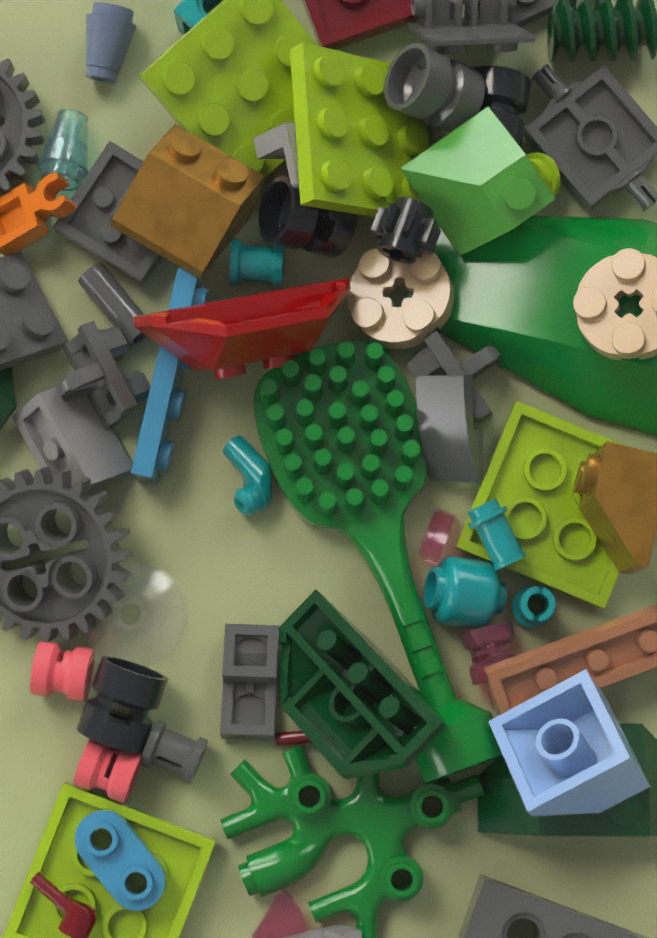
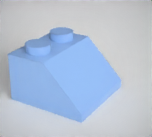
(568, 750)

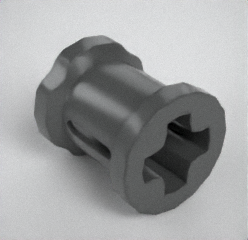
(173, 752)

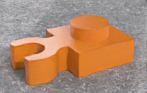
(26, 211)

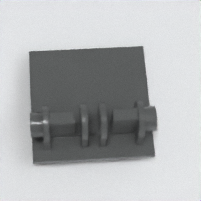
(483, 23)

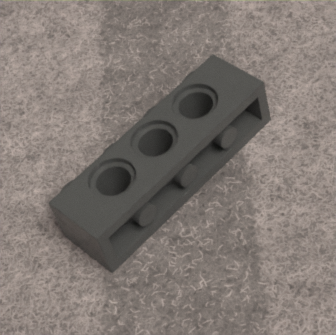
(499, 904)

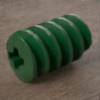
(601, 26)

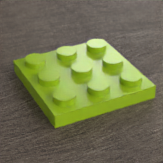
(231, 76)
(348, 133)
(535, 480)
(179, 850)

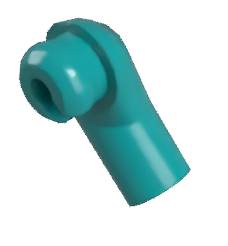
(256, 476)

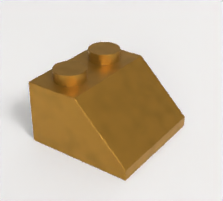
(188, 201)
(621, 502)

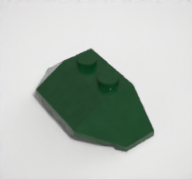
(350, 694)
(504, 811)

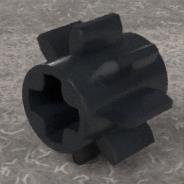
(405, 230)

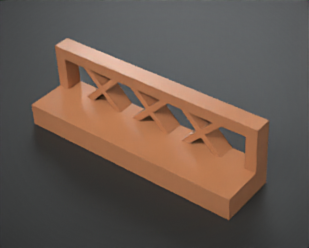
(606, 651)

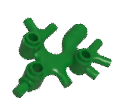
(366, 813)

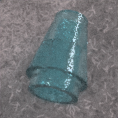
(67, 149)

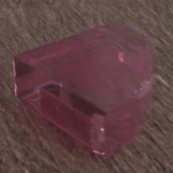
(436, 535)
(281, 918)

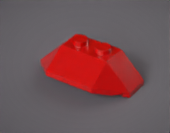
(247, 327)

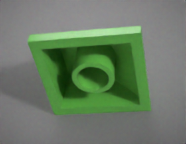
(477, 182)

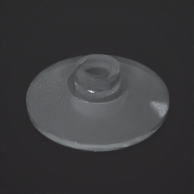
(160, 620)

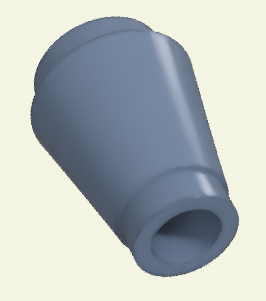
(107, 40)

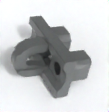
(439, 360)
(98, 376)

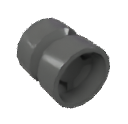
(433, 87)

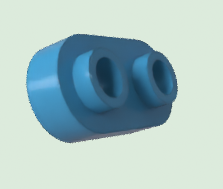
(124, 856)

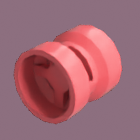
(62, 671)
(97, 764)

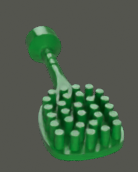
(352, 461)

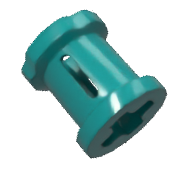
(256, 264)

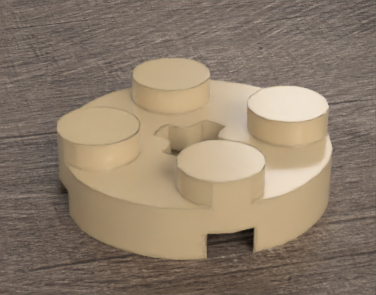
(597, 305)
(417, 316)

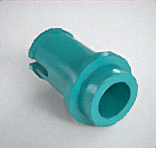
(496, 534)
(521, 611)

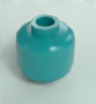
(464, 592)

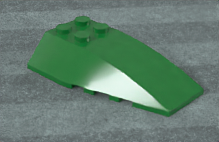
(521, 301)

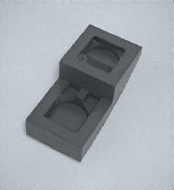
(447, 430)
(249, 682)

